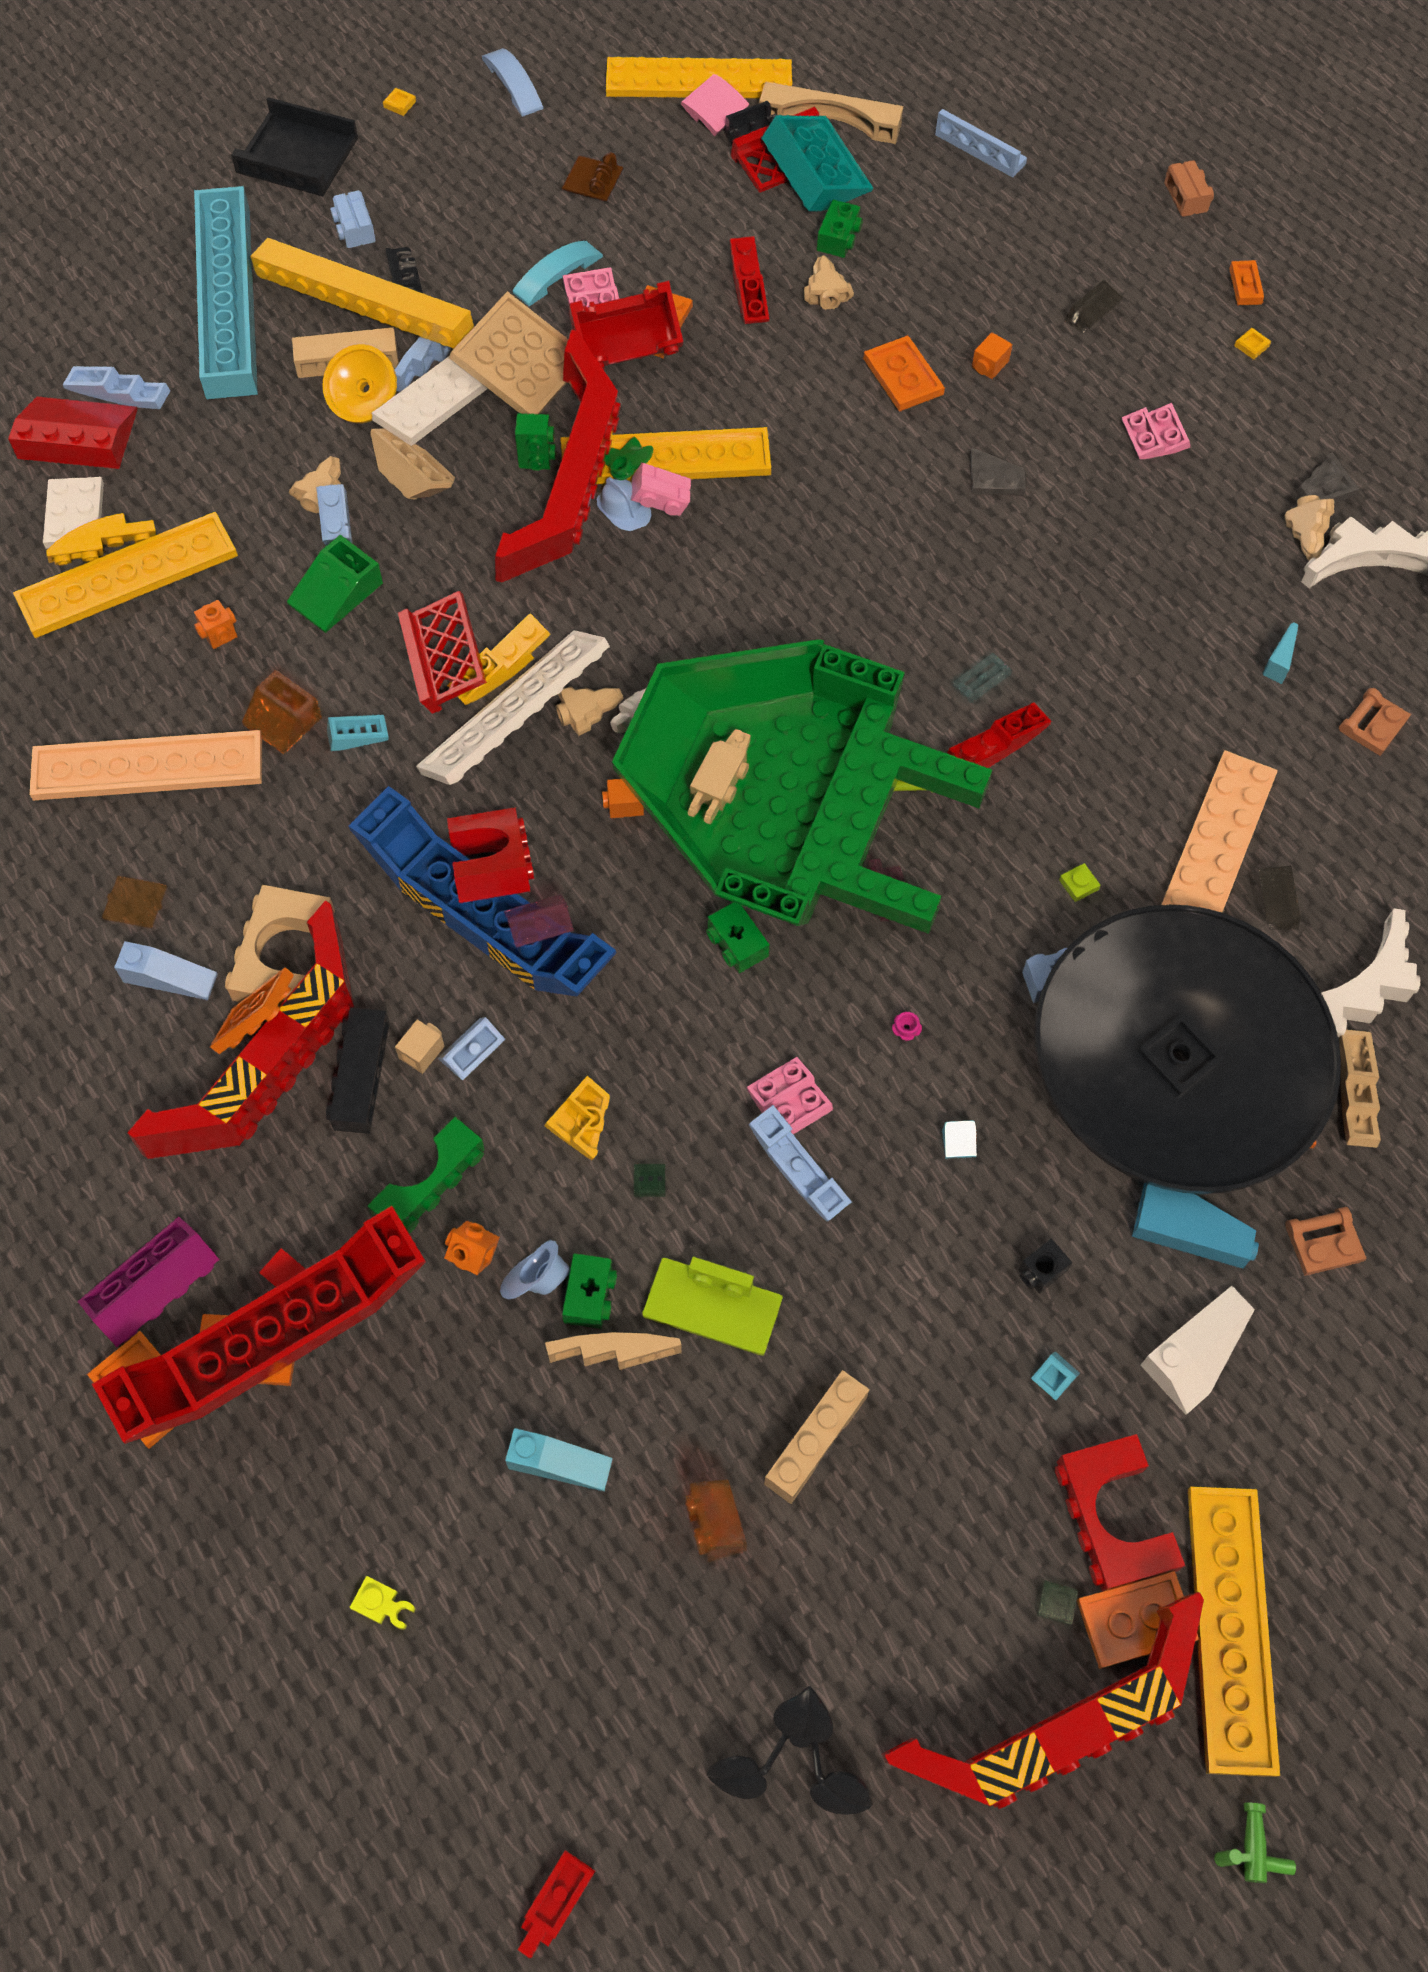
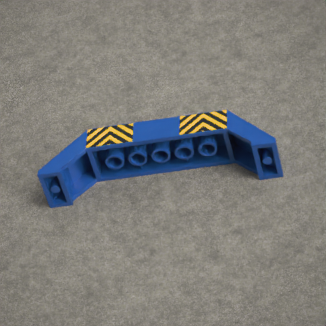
(424, 872)

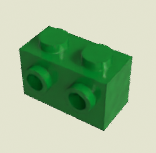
(838, 228)
(534, 441)

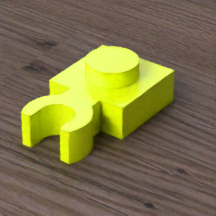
(377, 1601)

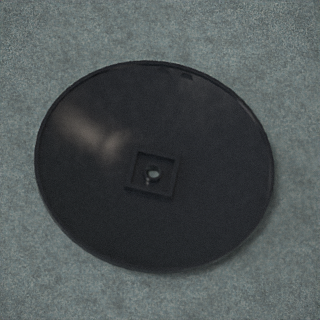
(1240, 1008)

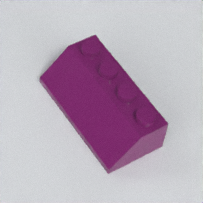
(148, 1281)

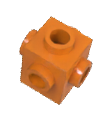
(215, 624)
(471, 1247)

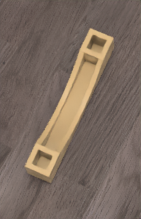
(876, 119)

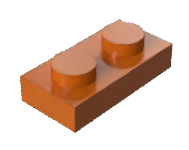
(1246, 282)

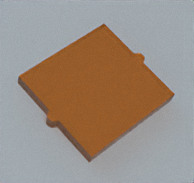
(134, 902)

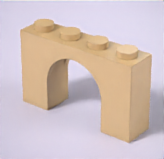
(272, 913)

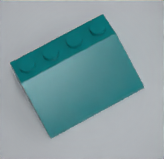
(815, 160)

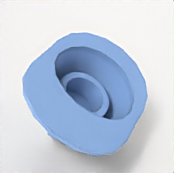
(619, 508)
(537, 1273)

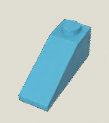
(557, 1460)

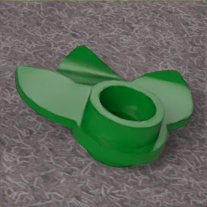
(628, 459)

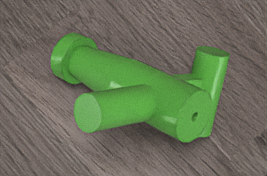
(1255, 1851)

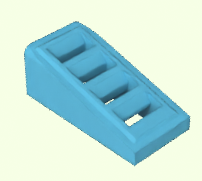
(1281, 658)
(351, 740)

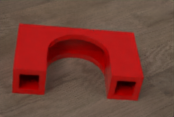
(497, 874)
(1113, 1560)

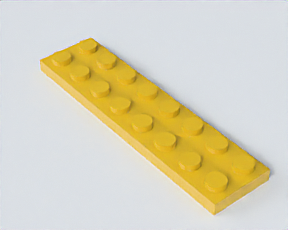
(684, 75)
(701, 452)
(125, 574)
(1233, 1633)

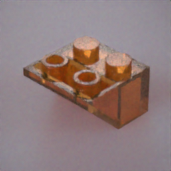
(281, 711)
(717, 1519)

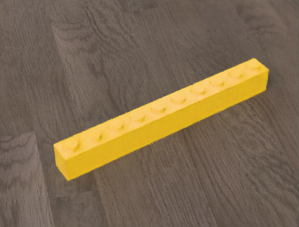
(362, 293)

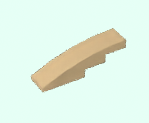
(1358, 1089)
(627, 1348)

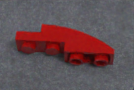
(748, 280)
(1003, 737)

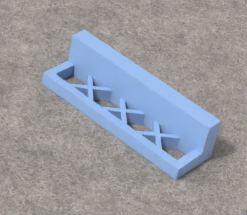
(979, 144)

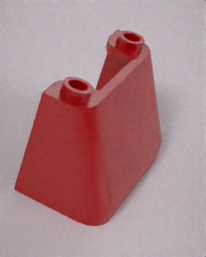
(629, 326)

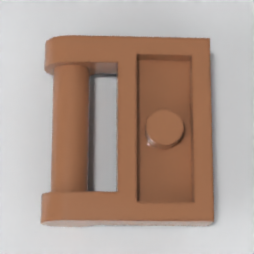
(1381, 728)
(1327, 1251)

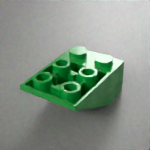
(335, 584)

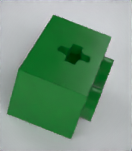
(736, 923)
(588, 1272)

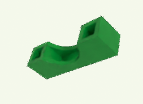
(457, 1150)

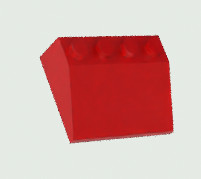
(72, 432)

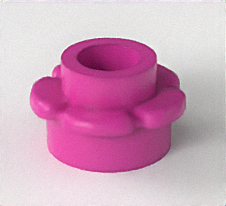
(909, 1019)

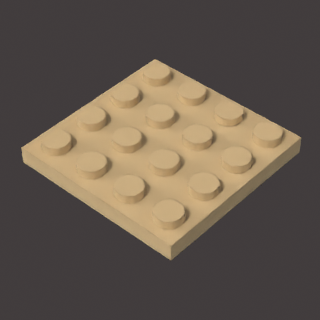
(514, 355)

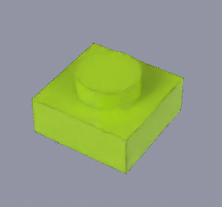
(1079, 882)

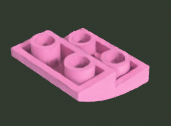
(713, 102)
(590, 286)
(1156, 432)
(792, 1093)

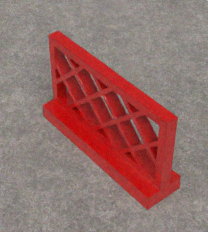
(753, 145)
(423, 663)

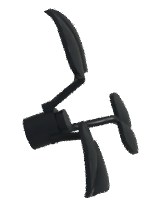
(805, 1723)

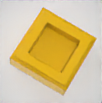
(399, 101)
(1252, 343)

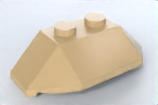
(409, 467)

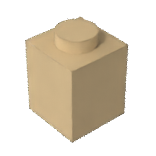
(420, 1045)

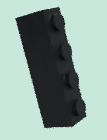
(358, 1071)

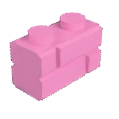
(660, 489)

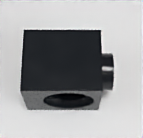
(1050, 1255)

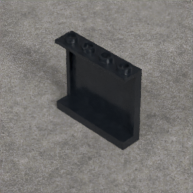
(297, 147)

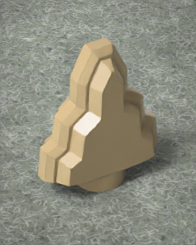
(827, 286)
(305, 489)
(1310, 522)
(586, 707)

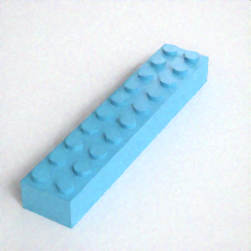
(225, 293)

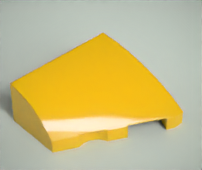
(586, 1111)

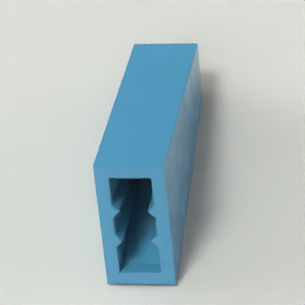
(1193, 1227)

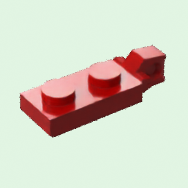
(555, 1902)

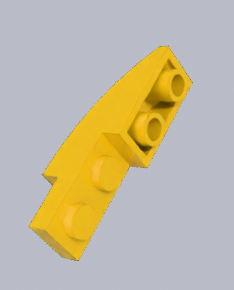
(87, 540)
(506, 658)

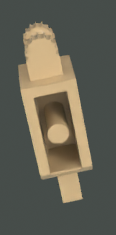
(719, 774)

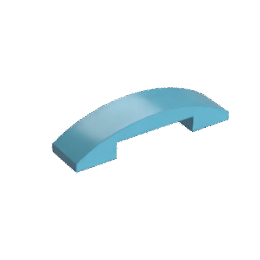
(552, 268)

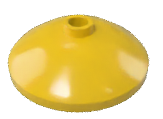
(349, 374)

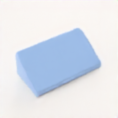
(471, 1048)

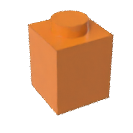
(991, 355)
(621, 800)

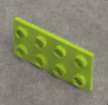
(713, 1304)

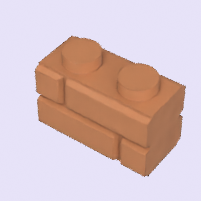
(1188, 188)

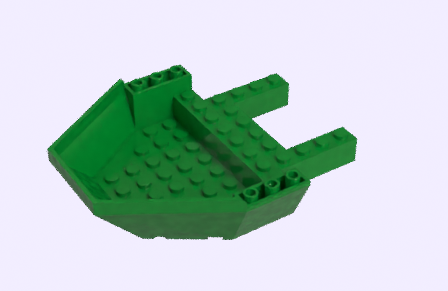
(812, 781)

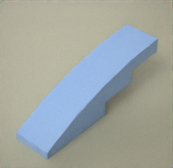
(418, 361)
(121, 389)

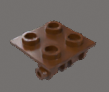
(594, 177)

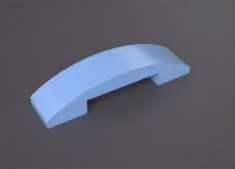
(515, 80)
(797, 1165)

